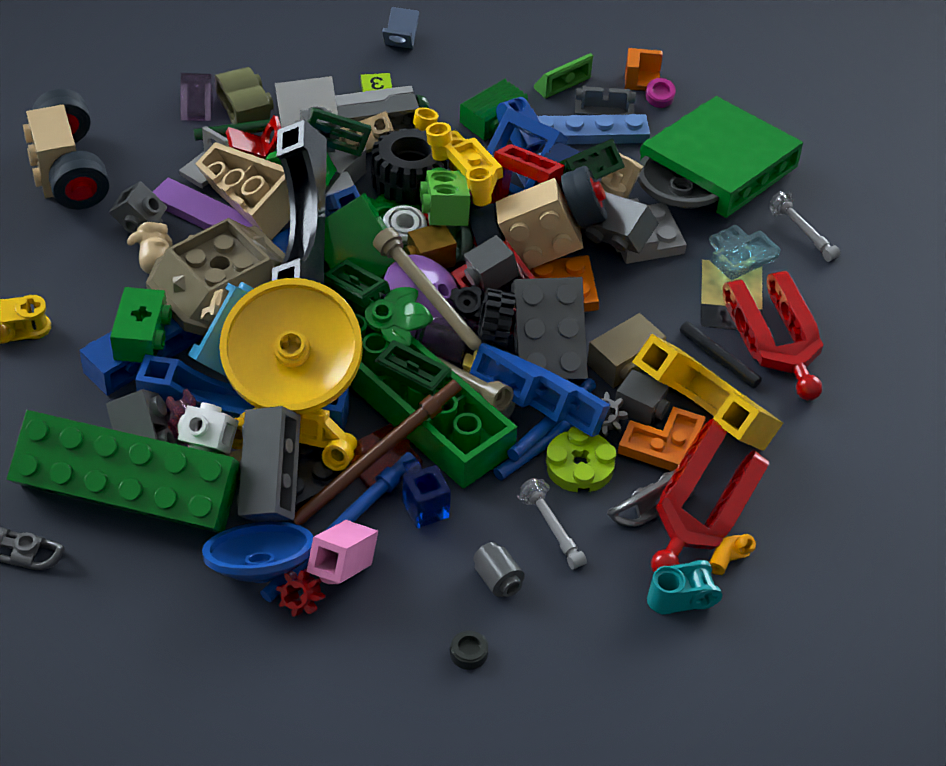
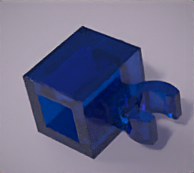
(425, 493)

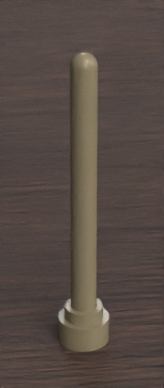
(390, 244)
(494, 392)

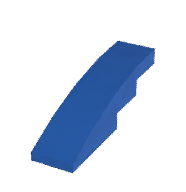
(541, 389)

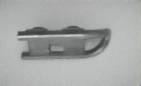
(644, 501)
(25, 548)

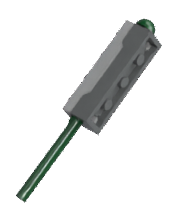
(397, 102)

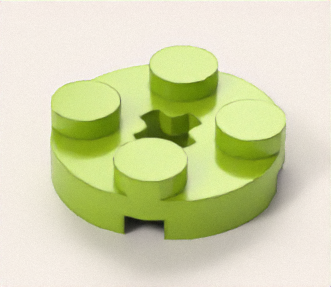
(574, 444)

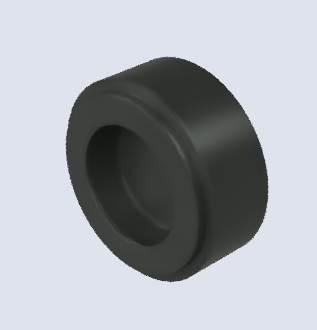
(469, 650)

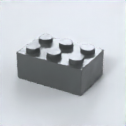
(551, 325)

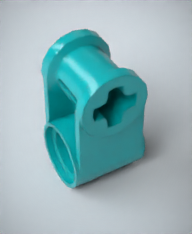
(683, 588)

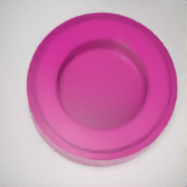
(660, 92)

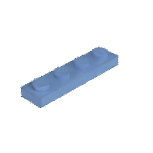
(600, 128)

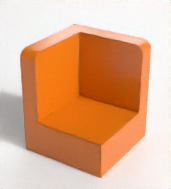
(642, 67)

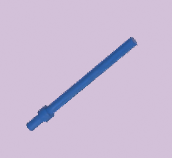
(385, 482)

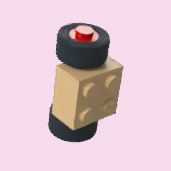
(68, 175)
(541, 220)

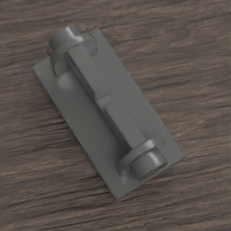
(593, 102)

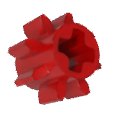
(290, 596)

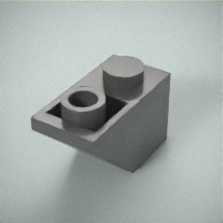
(141, 415)

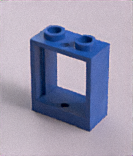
(513, 119)

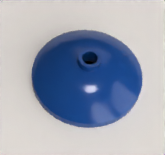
(258, 550)

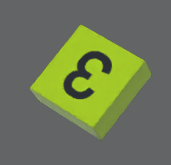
(375, 81)

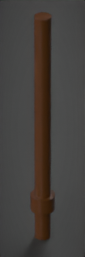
(429, 408)

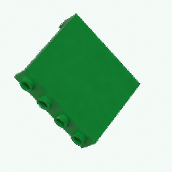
(725, 152)

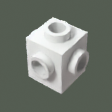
(207, 428)

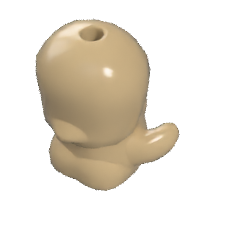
(152, 241)

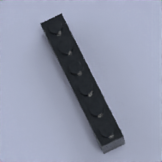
(304, 165)

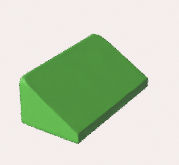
(565, 76)

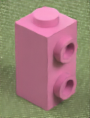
(342, 552)

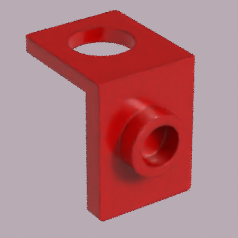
(253, 144)

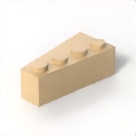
(249, 185)

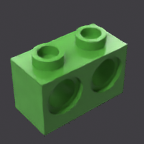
(445, 198)

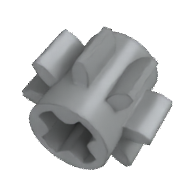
(613, 420)

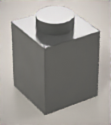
(491, 264)
(643, 398)

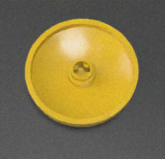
(291, 345)

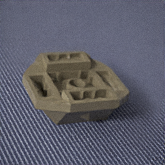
(209, 262)

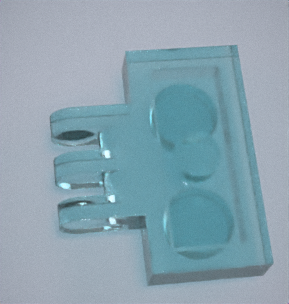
(741, 252)

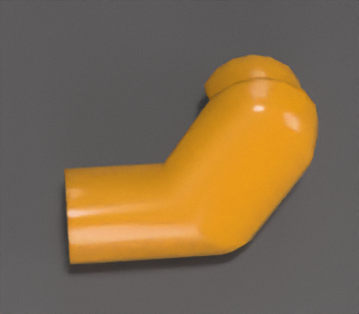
(731, 549)

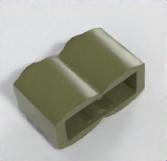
(243, 95)

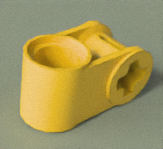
(17, 318)

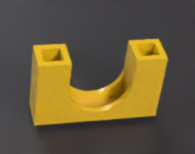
(729, 406)

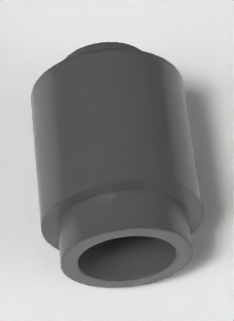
(498, 570)

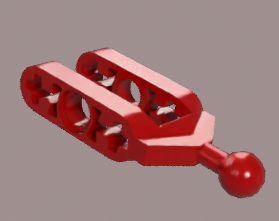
(759, 340)
(680, 525)

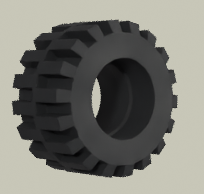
(401, 164)

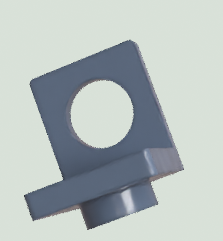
(401, 28)

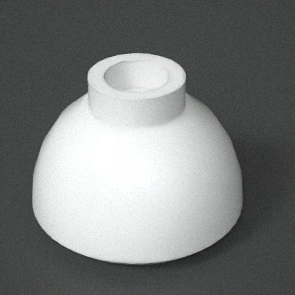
(404, 219)

